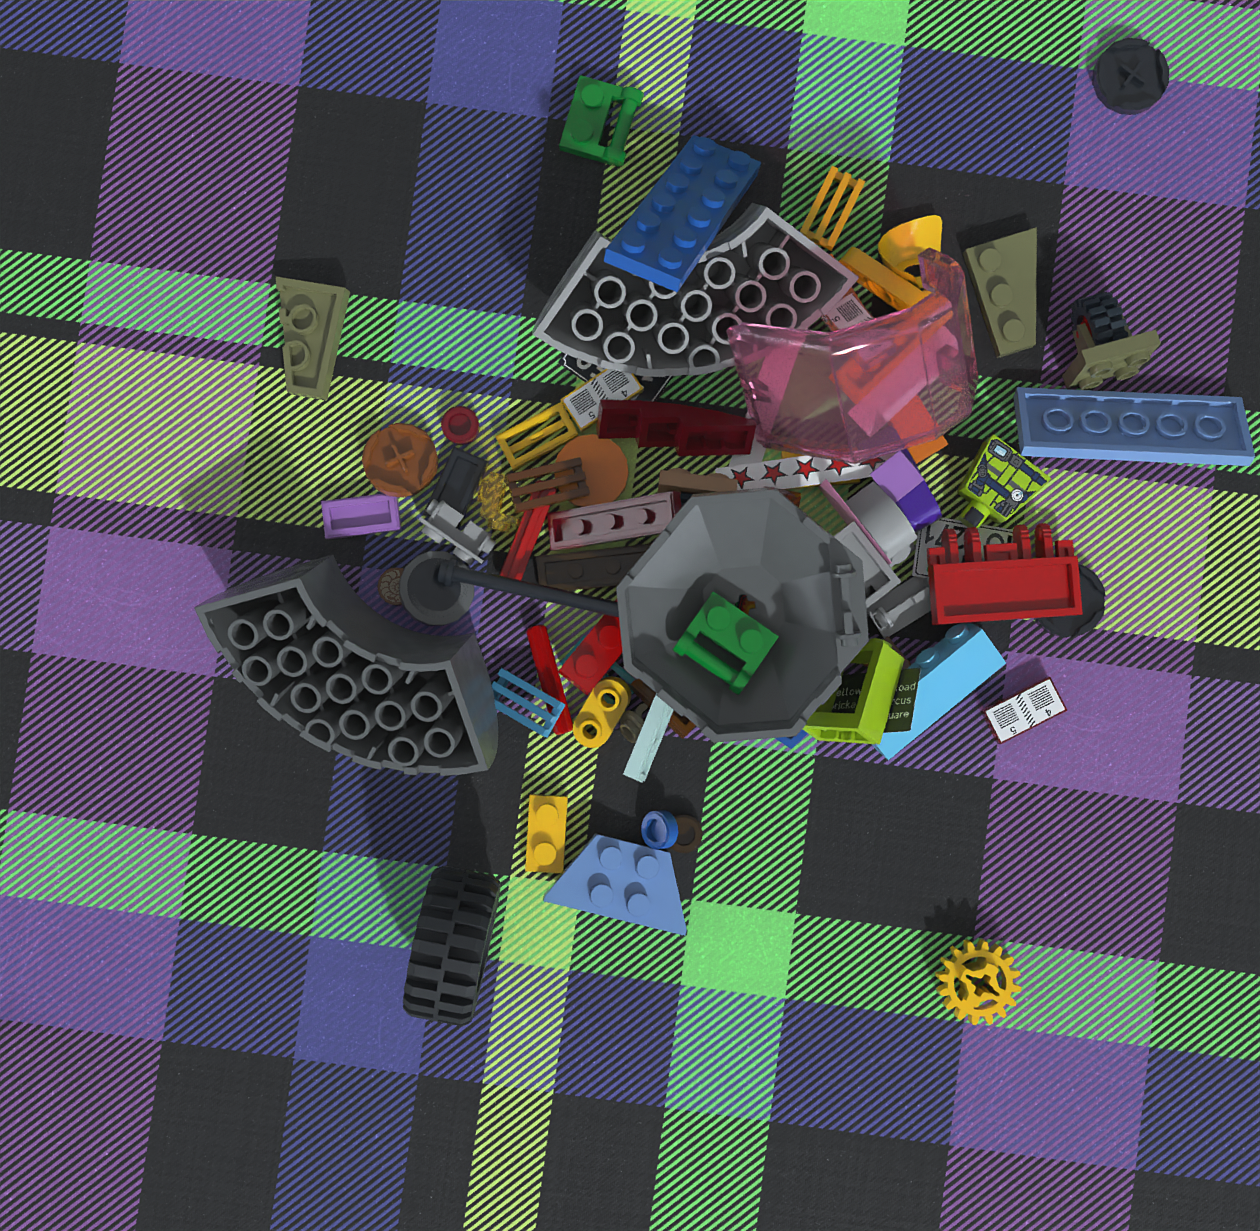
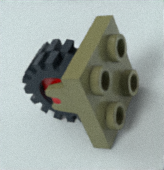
(1105, 343)

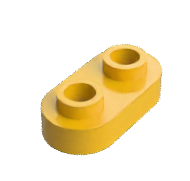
(600, 713)

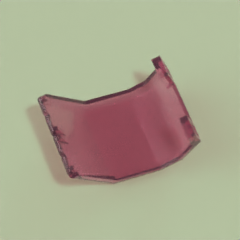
(866, 384)

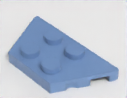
(622, 884)

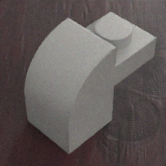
(884, 522)

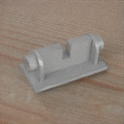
(443, 525)
(901, 606)

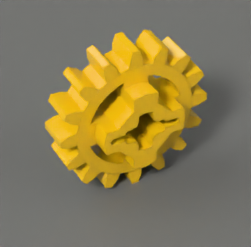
(970, 994)

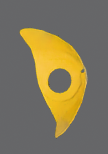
(903, 243)

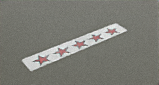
(798, 472)

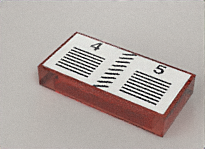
(1023, 710)

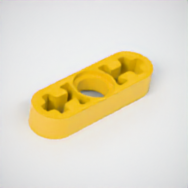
(881, 280)

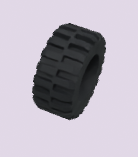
(451, 946)

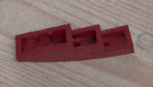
(685, 427)

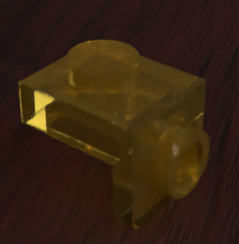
(492, 495)

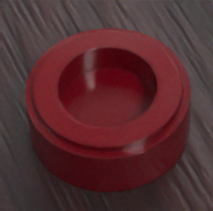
(460, 425)

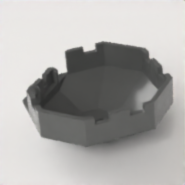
(803, 591)

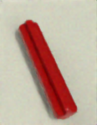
(525, 537)
(549, 675)

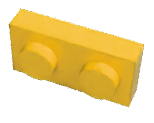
(546, 833)

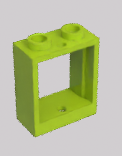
(873, 704)

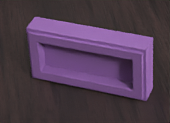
(360, 516)

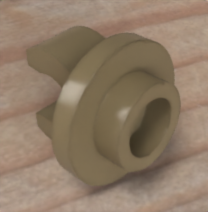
(632, 723)

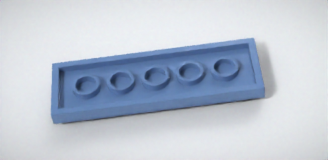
(1132, 426)

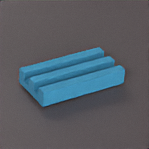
(499, 689)

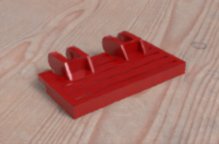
(1006, 582)

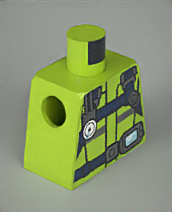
(998, 483)

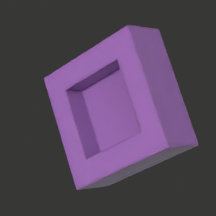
(897, 476)

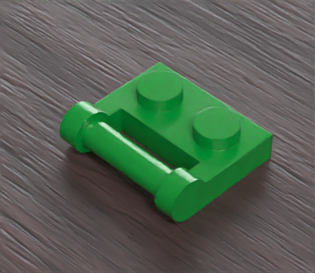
(589, 117)
(734, 633)

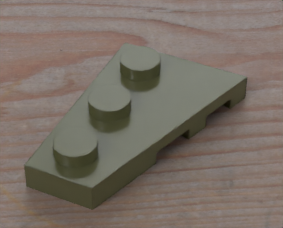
(1006, 289)
(312, 333)

